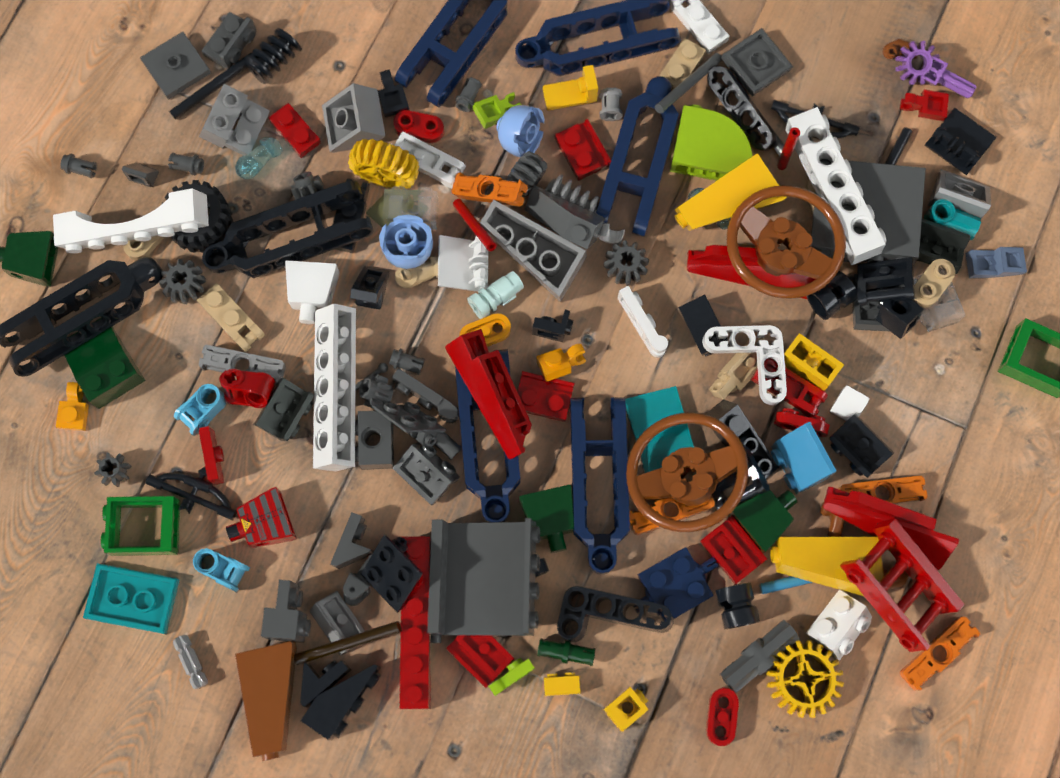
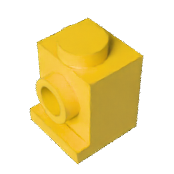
(624, 720)

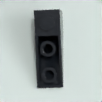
(734, 418)
(333, 706)

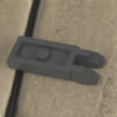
(426, 397)

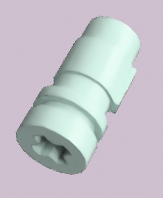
(497, 293)

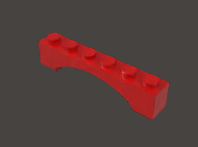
(414, 639)

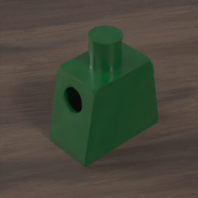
(30, 256)
(552, 513)
(765, 517)

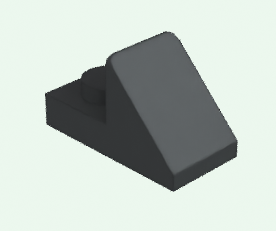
(347, 551)

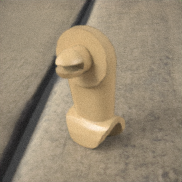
(412, 277)

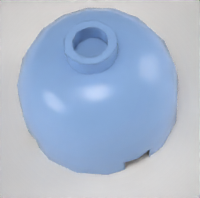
(520, 129)
(406, 241)

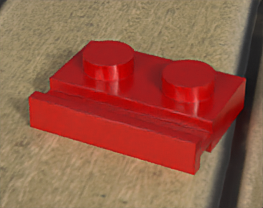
(582, 149)
(544, 397)
(733, 550)
(481, 656)

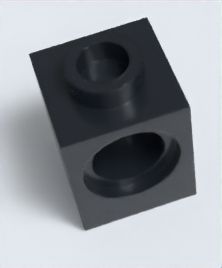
(904, 320)

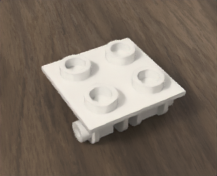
(462, 263)

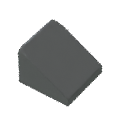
(140, 174)

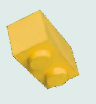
(563, 685)

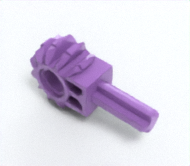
(932, 71)

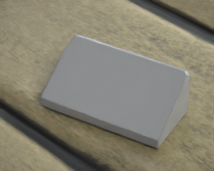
(335, 618)

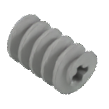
(565, 191)

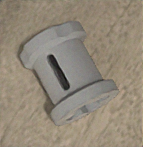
(611, 104)

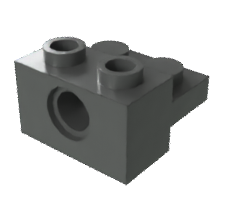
(285, 621)

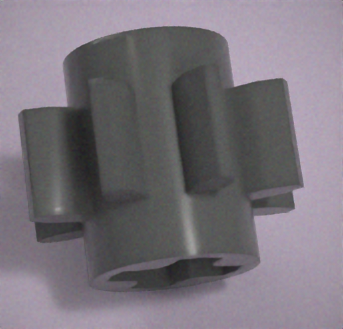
(306, 184)
(375, 391)
(106, 466)

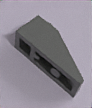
(564, 217)

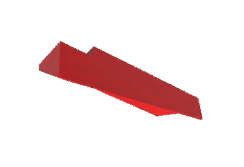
(716, 263)
(492, 390)
(866, 511)

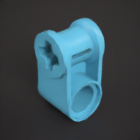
(199, 409)
(224, 571)

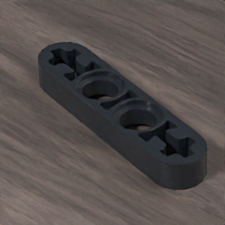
(744, 105)

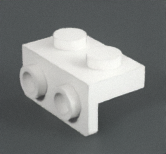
(840, 624)

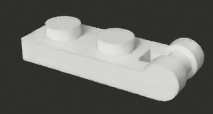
(700, 24)
(431, 159)
(642, 322)

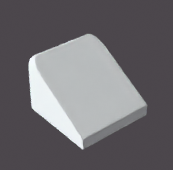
(849, 403)

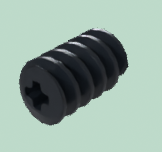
(271, 54)

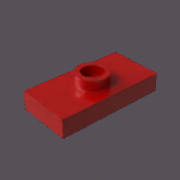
(212, 455)

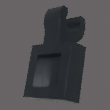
(391, 97)

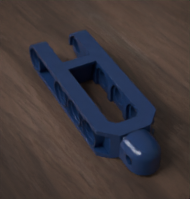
(621, 14)
(454, 63)
(632, 184)
(495, 497)
(601, 547)

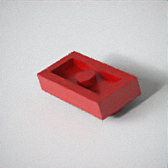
(294, 130)

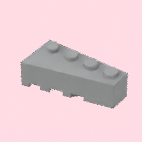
(538, 250)

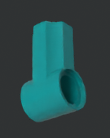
(953, 218)

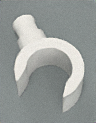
(610, 236)

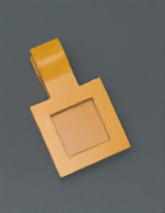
(558, 364)
(72, 413)

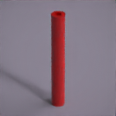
(788, 148)
(474, 224)

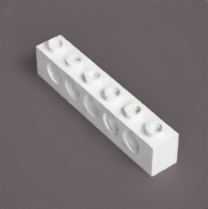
(813, 124)
(334, 388)

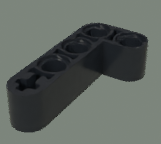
(615, 615)

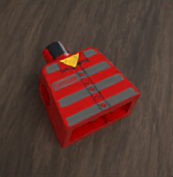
(263, 521)

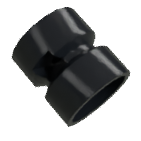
(836, 294)
(737, 606)

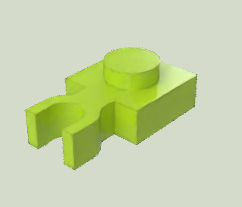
(491, 109)
(517, 670)

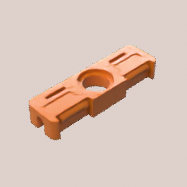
(504, 191)
(900, 489)
(642, 525)
(925, 665)

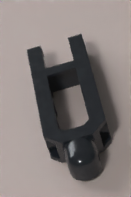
(232, 254)
(42, 317)

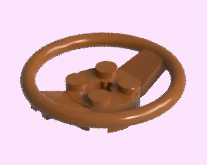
(798, 256)
(670, 481)

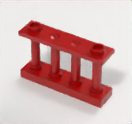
(925, 580)

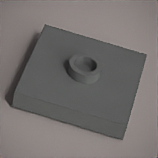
(756, 62)
(175, 65)

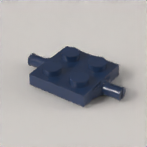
(677, 583)

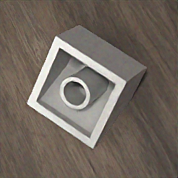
(353, 117)

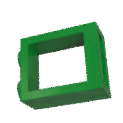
(1010, 362)
(169, 525)

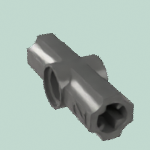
(759, 656)

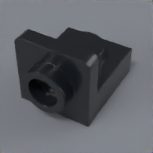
(550, 329)

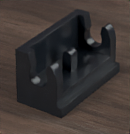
(699, 319)

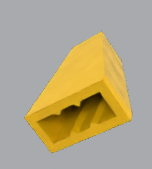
(726, 194)
(820, 559)

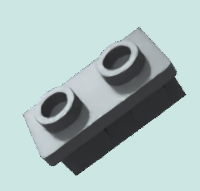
(229, 40)
(426, 472)

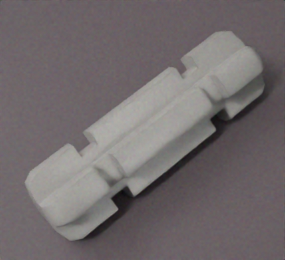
(190, 661)

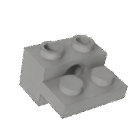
(223, 116)

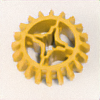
(383, 164)
(828, 674)

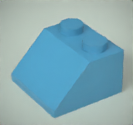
(802, 458)

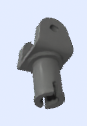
(356, 587)

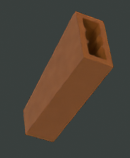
(267, 690)

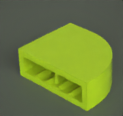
(708, 144)

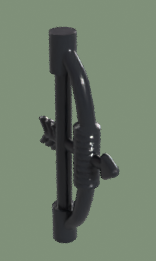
(847, 128)
(197, 483)

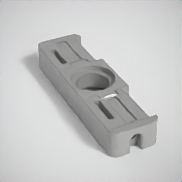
(223, 359)

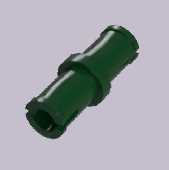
(566, 652)

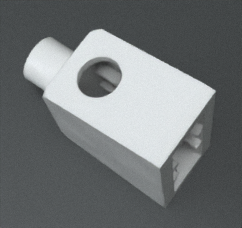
(310, 287)

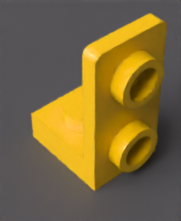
(572, 92)

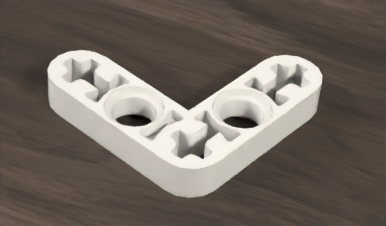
(763, 350)

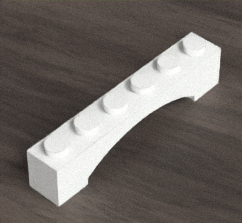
(182, 212)

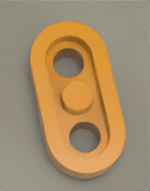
(486, 325)

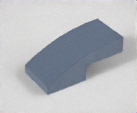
(996, 263)

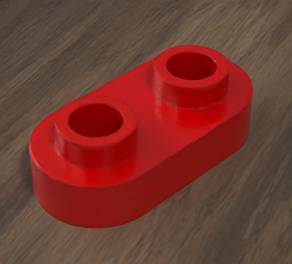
(418, 126)
(791, 420)
(722, 717)

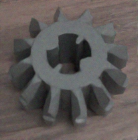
(528, 169)
(630, 254)
(190, 274)

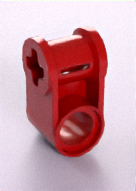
(249, 388)

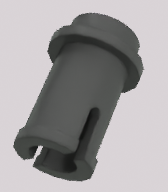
(466, 99)
(186, 163)
(76, 165)
(406, 361)
(447, 445)

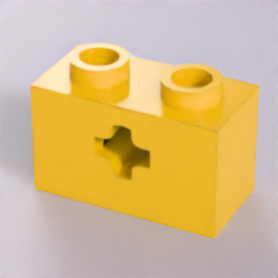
(811, 362)

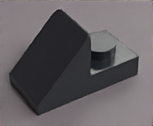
(370, 287)
(315, 685)

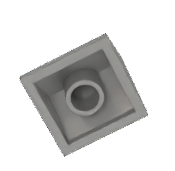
(962, 192)

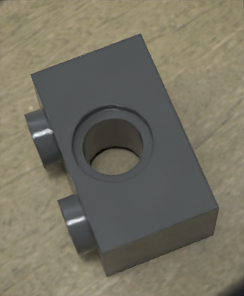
(378, 456)

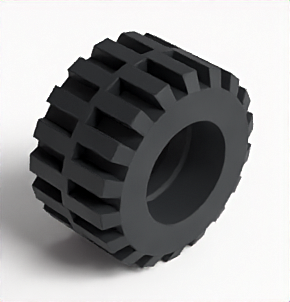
(218, 219)

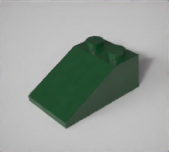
(104, 368)

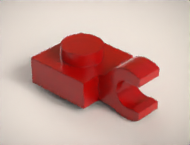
(930, 104)

